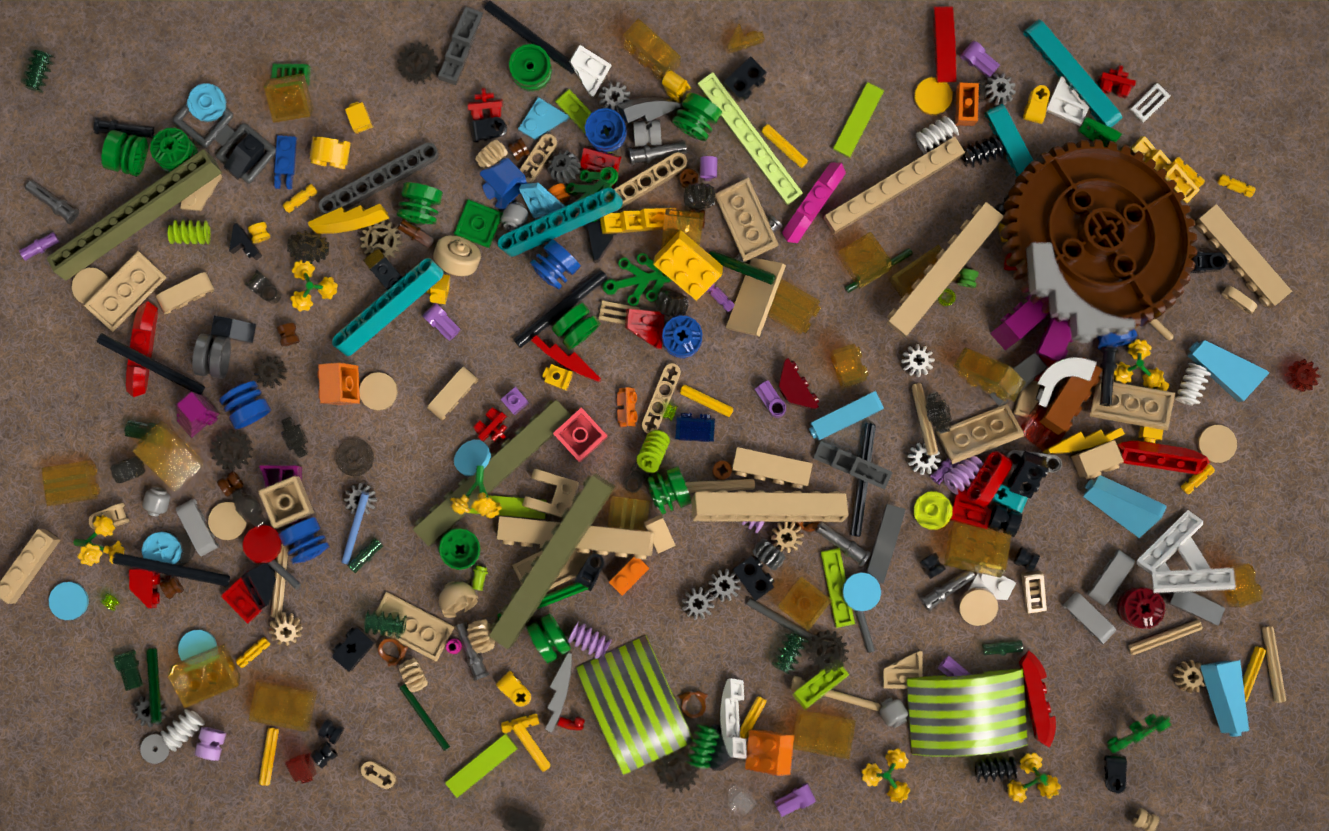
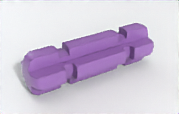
(721, 298)

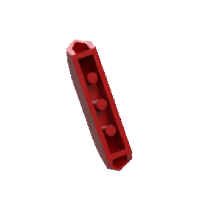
(141, 341)
(1163, 457)
(1035, 690)

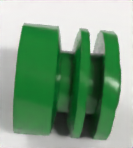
(696, 118)
(171, 148)
(124, 153)
(419, 204)
(669, 490)
(448, 549)

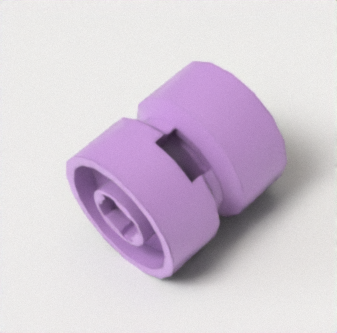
(210, 743)

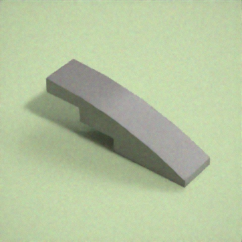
(561, 685)

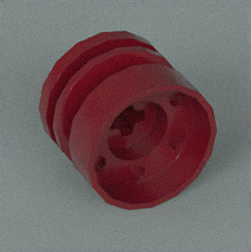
(1131, 612)

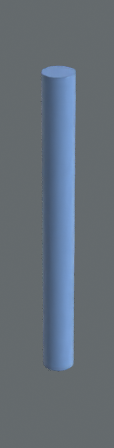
(355, 527)

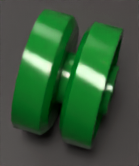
(534, 78)
(575, 326)
(546, 639)

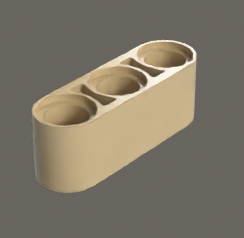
(182, 293)
(452, 392)

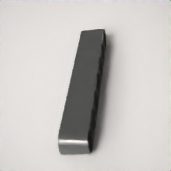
(386, 172)

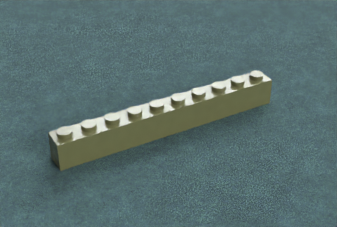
(134, 215)
(500, 466)
(552, 560)

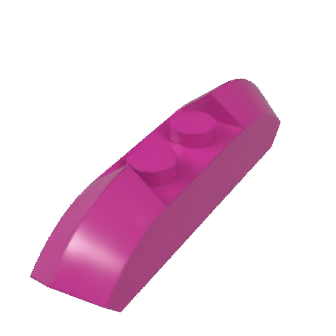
(814, 202)

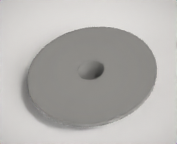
(149, 753)

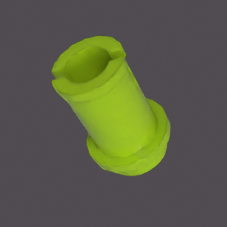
(479, 577)

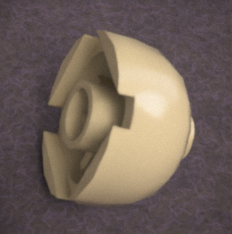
(457, 597)

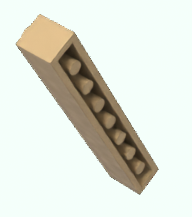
(894, 185)
(945, 269)
(769, 506)
(596, 538)

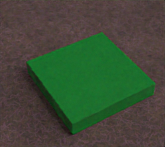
(478, 223)

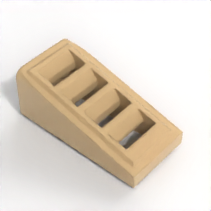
(1027, 592)

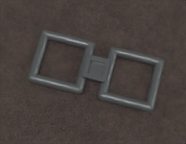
(227, 138)

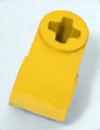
(675, 85)
(1036, 108)
(511, 687)

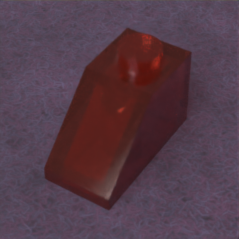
(301, 768)

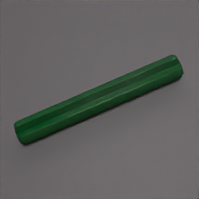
(743, 268)
(154, 687)

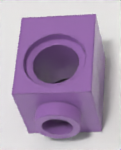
(515, 401)

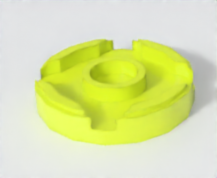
(933, 510)

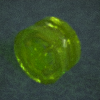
(943, 302)
(670, 412)
(110, 602)

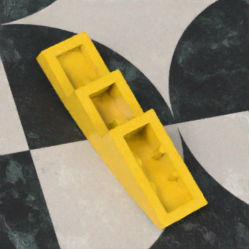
(1174, 172)
(343, 221)
(633, 221)
(1079, 442)

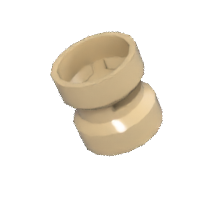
(1145, 820)

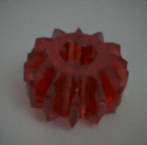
(1299, 382)

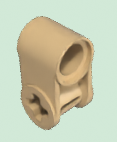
(114, 512)

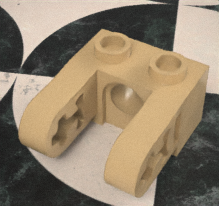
(562, 498)

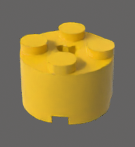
(329, 151)

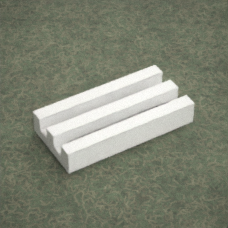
(1138, 114)

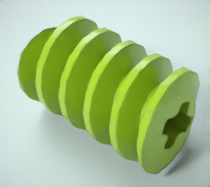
(189, 232)
(653, 450)

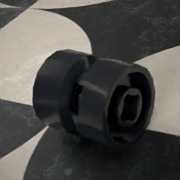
(1006, 521)

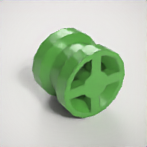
(968, 278)

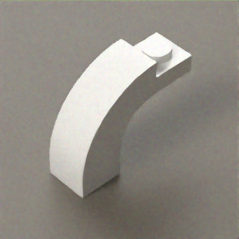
(1068, 367)

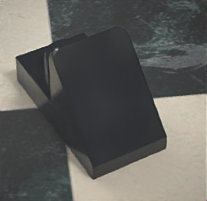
(240, 239)

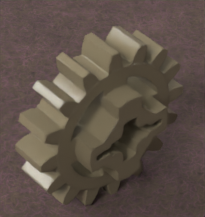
(387, 236)

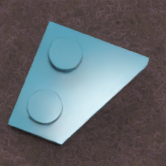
(541, 119)
(539, 200)

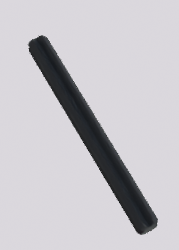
(528, 35)
(560, 308)
(150, 364)
(861, 488)
(171, 569)

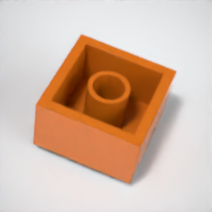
(338, 384)
(769, 752)

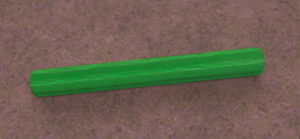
(559, 595)

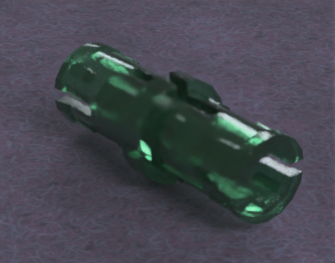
(365, 555)
(1002, 648)

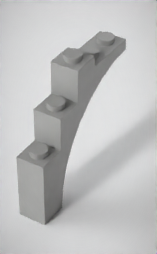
(1064, 303)

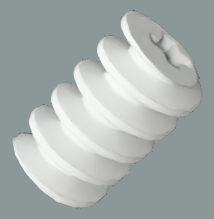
(936, 133)
(1192, 384)
(183, 728)

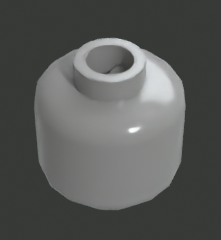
(514, 216)
(156, 501)
(893, 712)

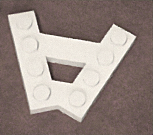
(1200, 575)

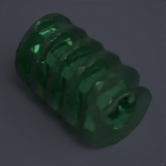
(37, 70)
(385, 624)
(789, 652)

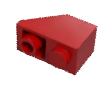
(144, 586)

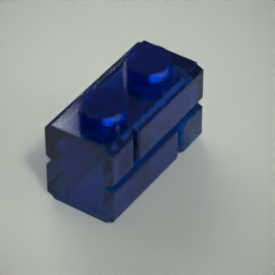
(695, 428)

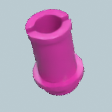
(458, 646)

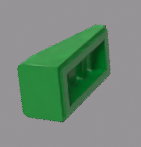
(305, 68)
(1103, 133)

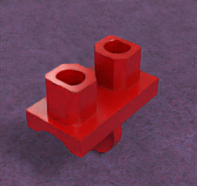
(1116, 78)
(494, 105)
(484, 431)

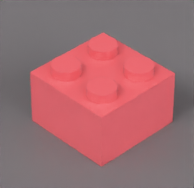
(580, 435)

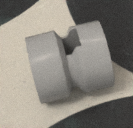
(647, 133)

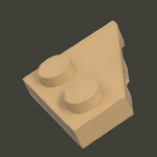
(198, 199)
(909, 667)

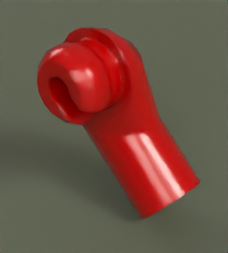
(569, 724)

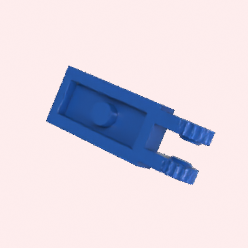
(285, 160)

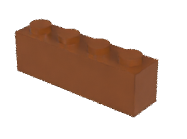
(1068, 401)

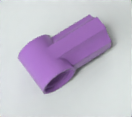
(976, 57)
(708, 167)
(438, 318)
(769, 398)
(952, 668)
(796, 799)

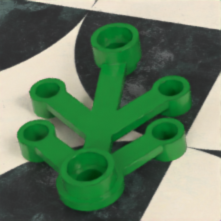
(603, 182)
(642, 278)
(1139, 732)

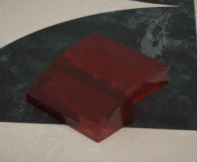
(1038, 433)

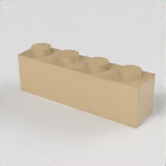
(772, 467)
(27, 565)

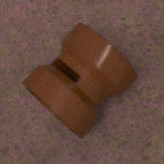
(288, 334)
(230, 483)

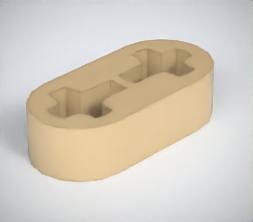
(1239, 299)
(380, 770)

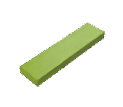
(575, 110)
(858, 120)
(513, 507)
(835, 579)
(481, 765)

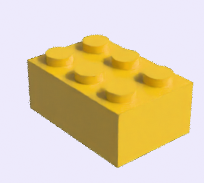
(688, 265)

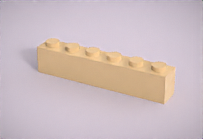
(1242, 256)

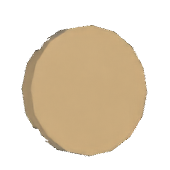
(88, 283)
(378, 391)
(1217, 443)
(226, 522)
(978, 606)

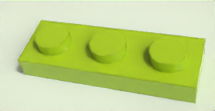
(819, 686)

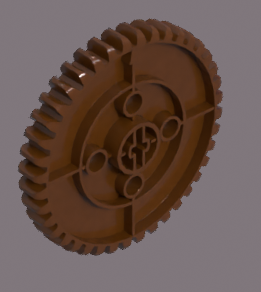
(1109, 187)

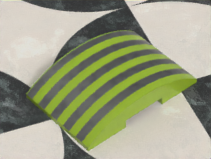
(634, 705)
(967, 713)

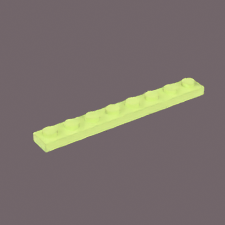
(750, 139)

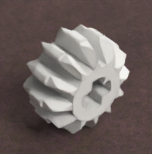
(922, 356)
(916, 459)

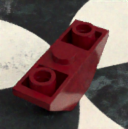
(795, 387)

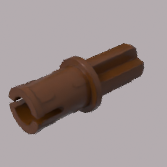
(415, 233)

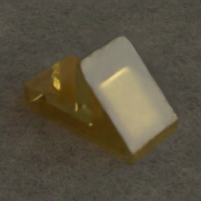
(739, 42)

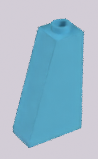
(1228, 370)
(846, 416)
(1124, 505)
(1227, 695)

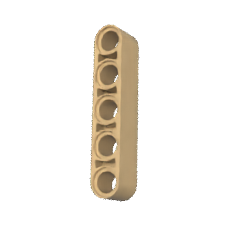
(652, 175)

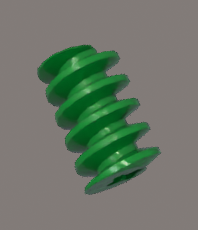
(703, 747)

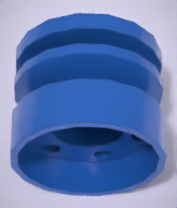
(595, 127)
(555, 264)
(689, 345)
(243, 402)
(304, 540)

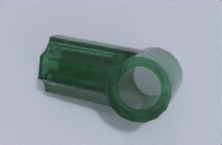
(137, 429)
(128, 667)

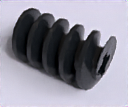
(982, 151)
(996, 768)

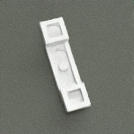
(729, 718)

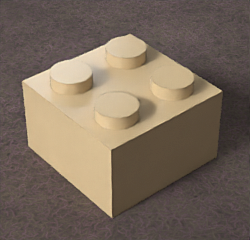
(1099, 458)
(286, 502)

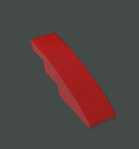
(944, 44)
(572, 363)

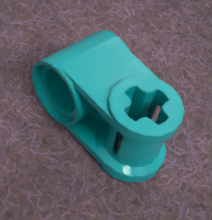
(1010, 499)

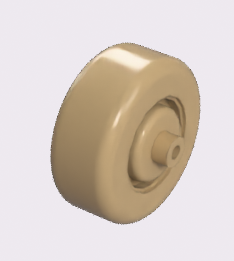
(457, 255)

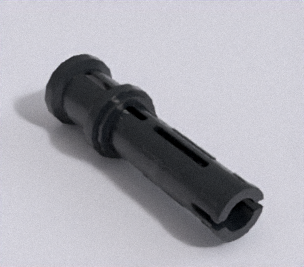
(106, 126)
(1109, 366)

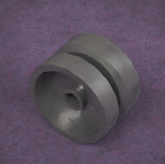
(211, 356)

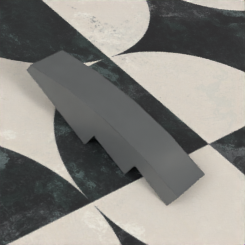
(460, 46)
(852, 465)
(885, 542)

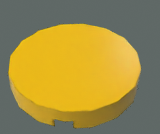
(933, 97)

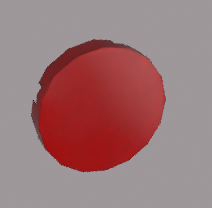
(262, 544)

